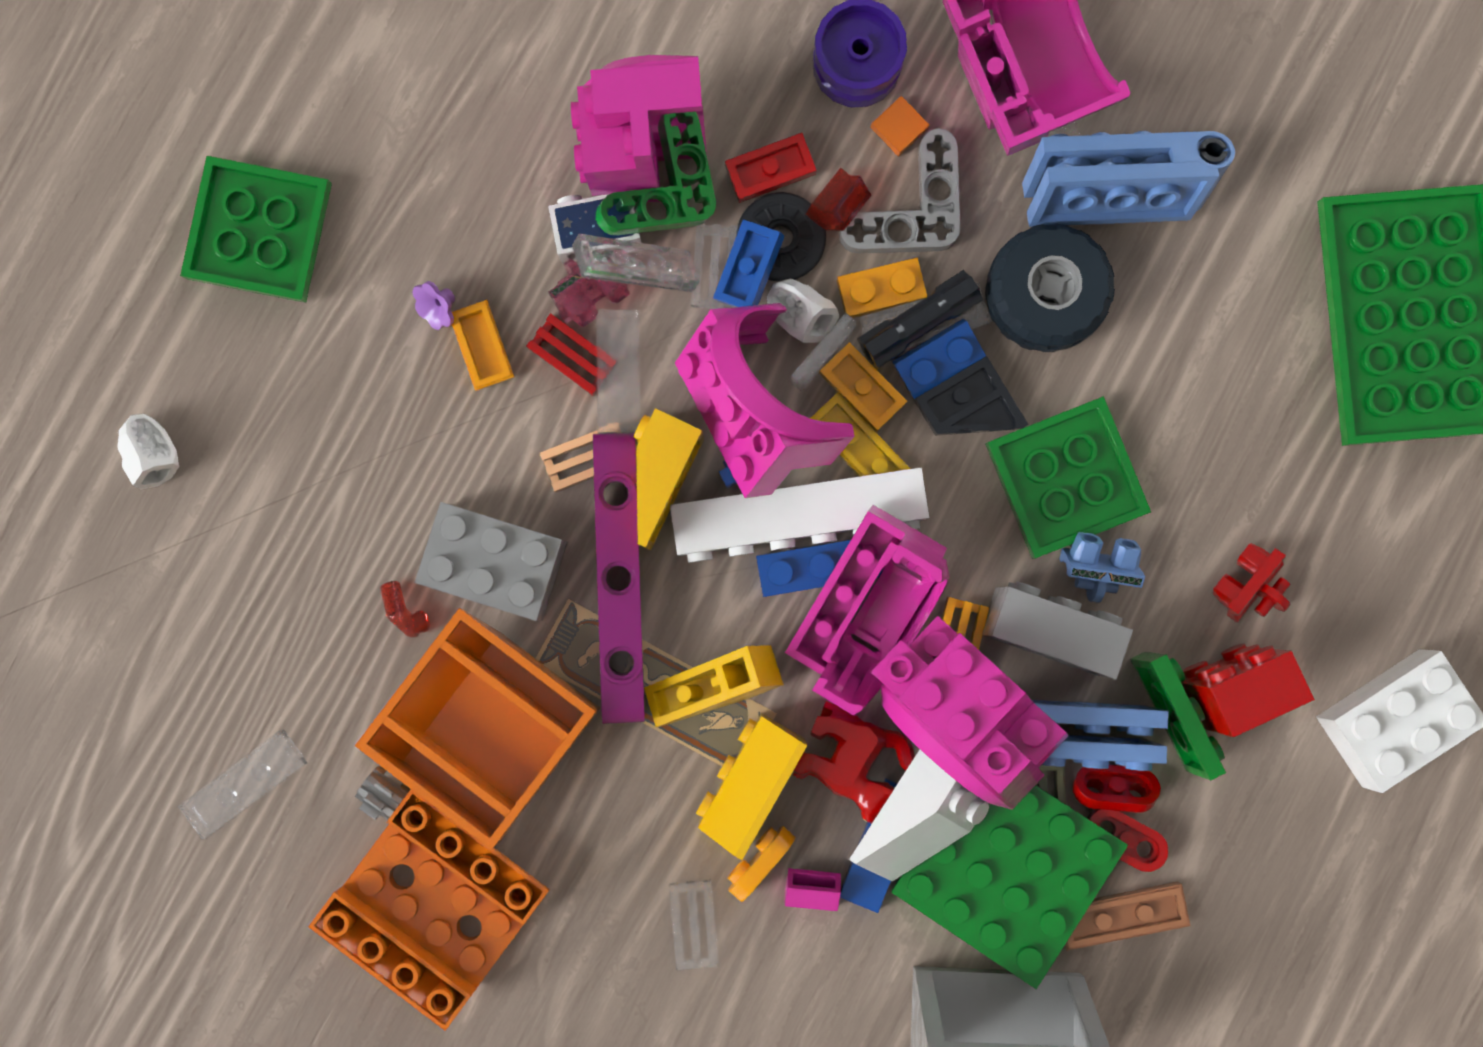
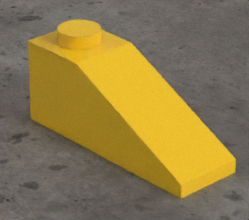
(714, 684)

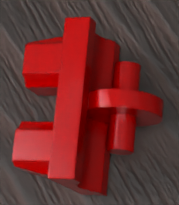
(1264, 568)

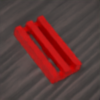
(543, 333)

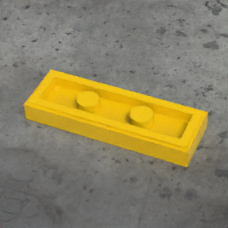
(867, 450)

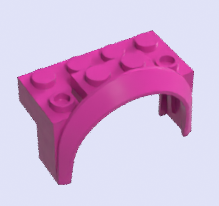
(748, 424)
(892, 612)

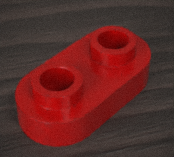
(1115, 787)
(1133, 833)

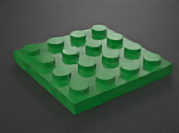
(1016, 882)

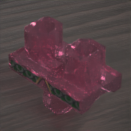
(577, 296)

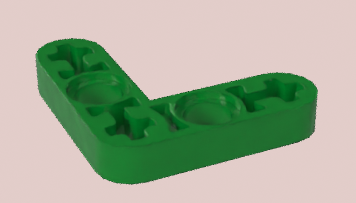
(672, 197)

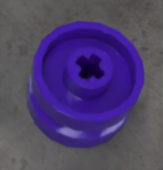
(861, 29)

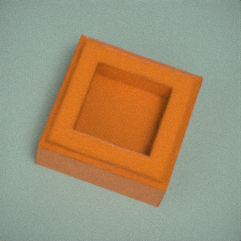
(899, 126)

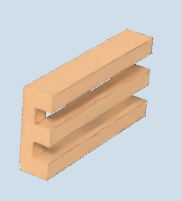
(553, 470)

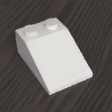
(918, 820)

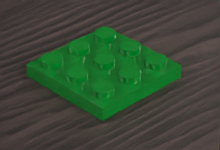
(256, 229)
(1068, 477)

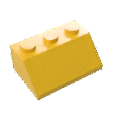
(750, 784)

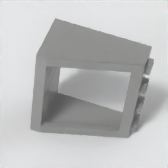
(1001, 1010)

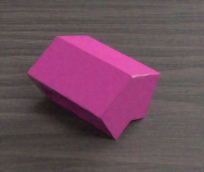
(811, 896)

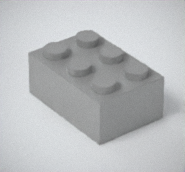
(491, 562)
(1057, 629)

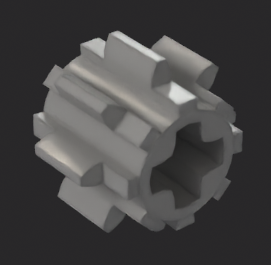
(381, 794)

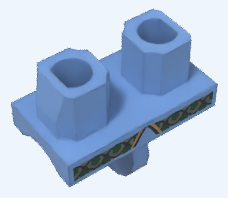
(1099, 571)

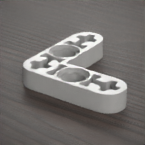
(930, 209)

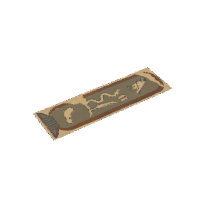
(574, 655)

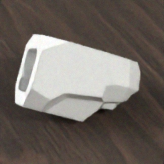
(807, 313)
(146, 452)

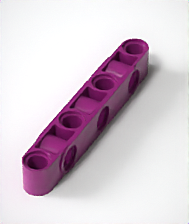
(618, 609)

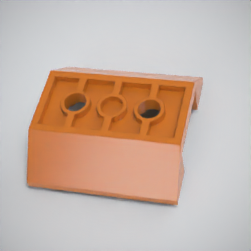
(413, 932)

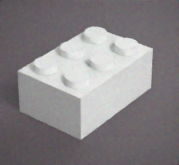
(1402, 720)

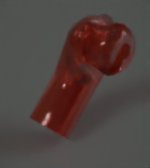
(398, 613)

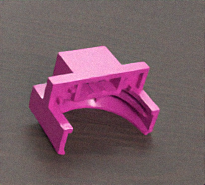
(621, 115)
(967, 715)

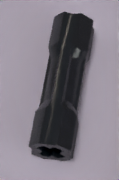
(945, 303)

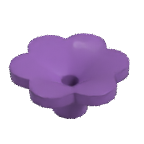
(434, 304)

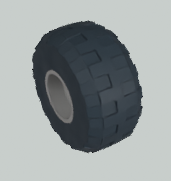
(1049, 287)

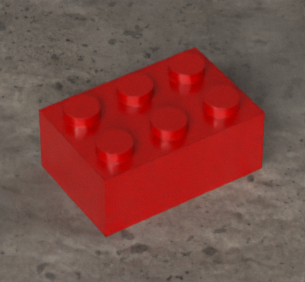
(1246, 688)

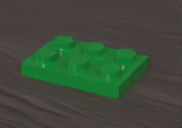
(1162, 682)

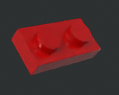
(770, 167)

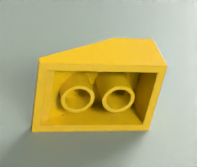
(663, 462)

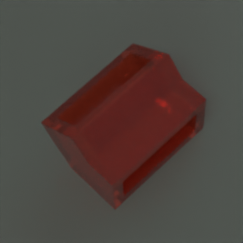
(839, 201)

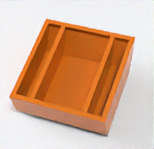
(477, 727)

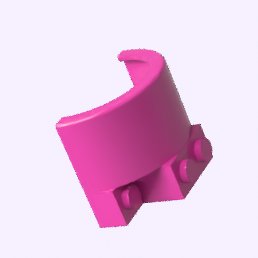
(1031, 62)

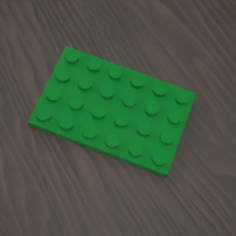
(1406, 312)

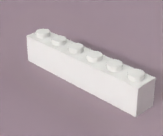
(795, 513)

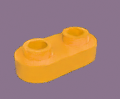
(748, 876)

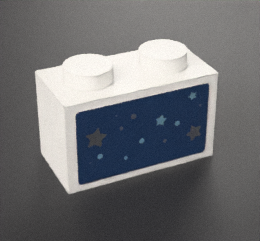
(578, 216)

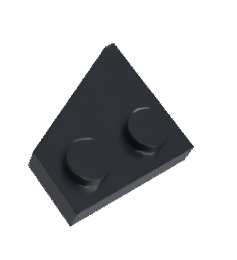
(971, 403)

